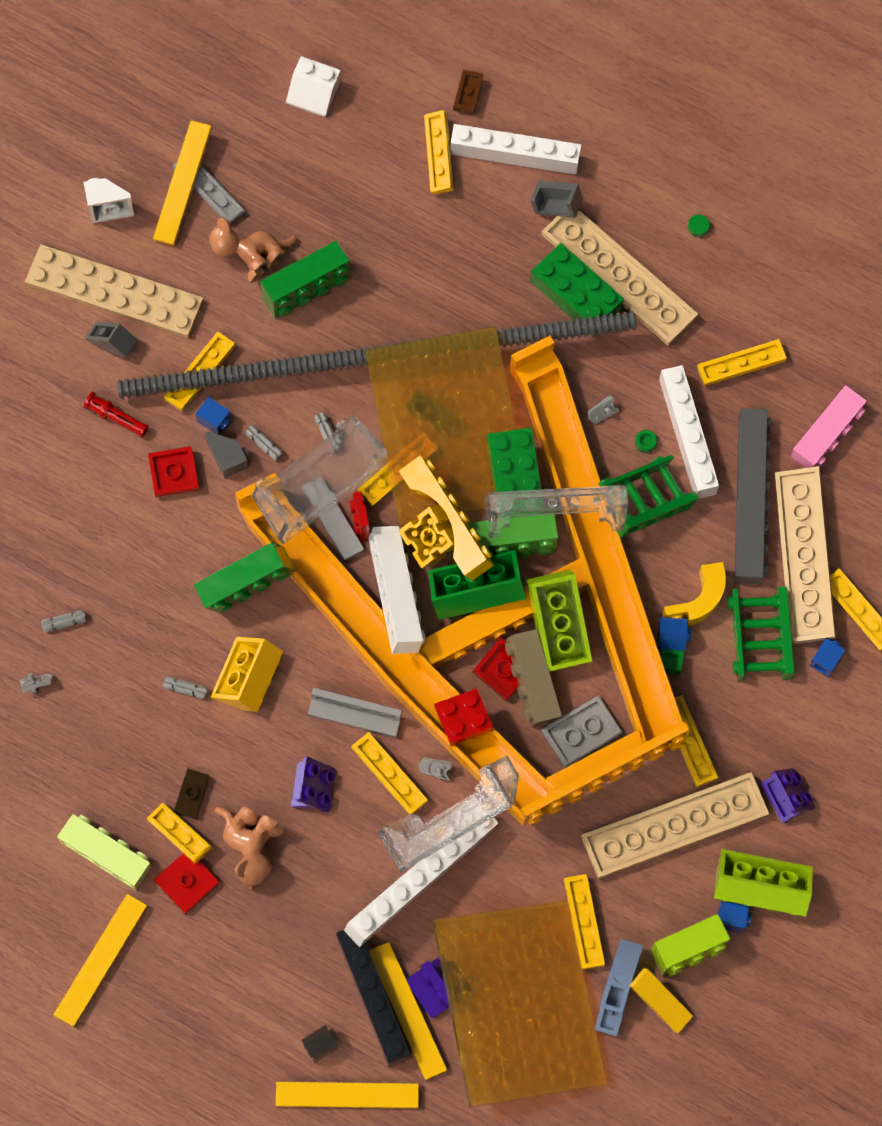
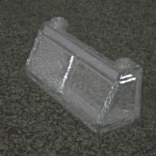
(319, 479)
(608, 501)
(414, 840)

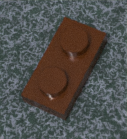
(468, 92)

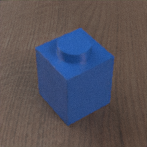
(213, 416)
(673, 634)
(827, 657)
(734, 916)

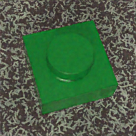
(672, 661)

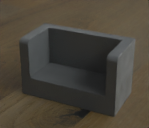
(556, 199)

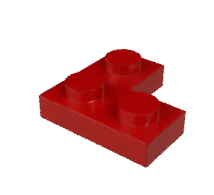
(360, 523)

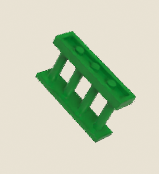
(664, 508)
(780, 622)

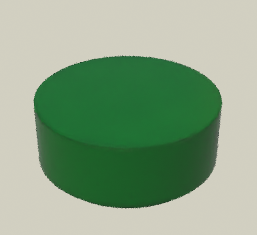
(698, 225)
(645, 441)

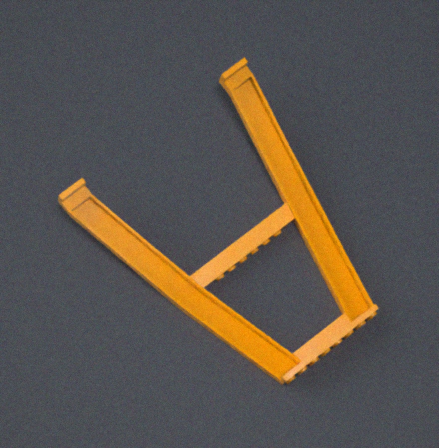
(598, 569)

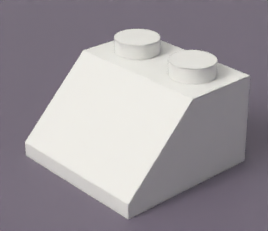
(313, 86)
(107, 200)

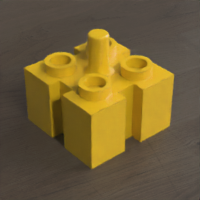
(429, 535)

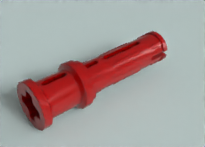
(105, 412)

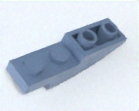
(618, 988)

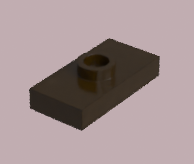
(191, 794)

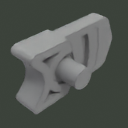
(602, 410)
(32, 683)
(436, 768)

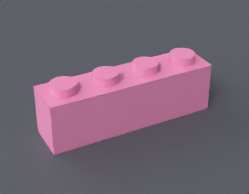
(828, 428)

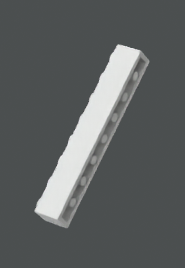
(413, 884)

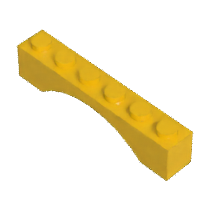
(468, 551)

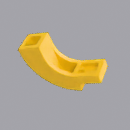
(713, 585)

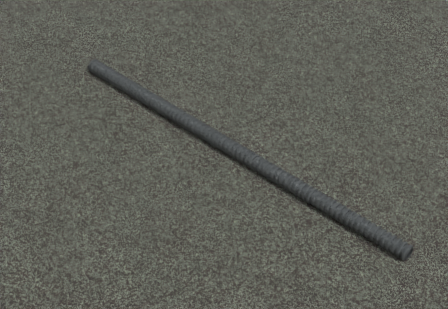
(357, 357)

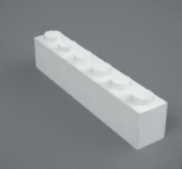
(515, 149)
(688, 432)
(396, 590)

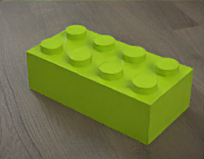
(559, 619)
(763, 882)

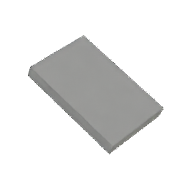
(581, 732)

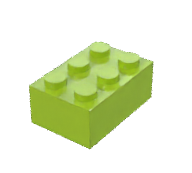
(690, 946)

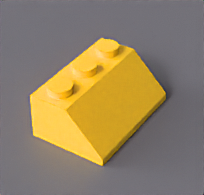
(247, 673)

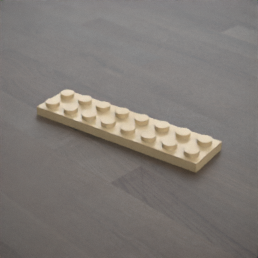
(114, 291)
(642, 291)
(805, 554)
(674, 825)

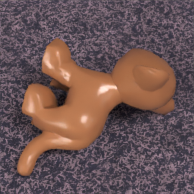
(226, 243)
(253, 866)

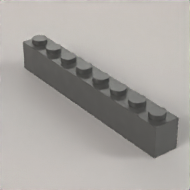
(750, 496)

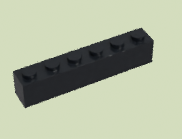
(374, 1000)

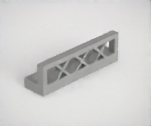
(355, 713)

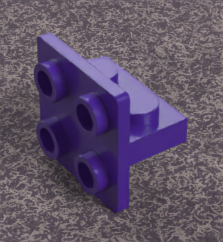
(313, 785)
(788, 794)
(430, 987)

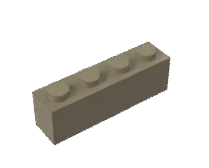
(533, 677)

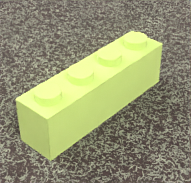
(104, 851)

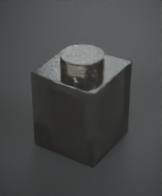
(320, 1043)

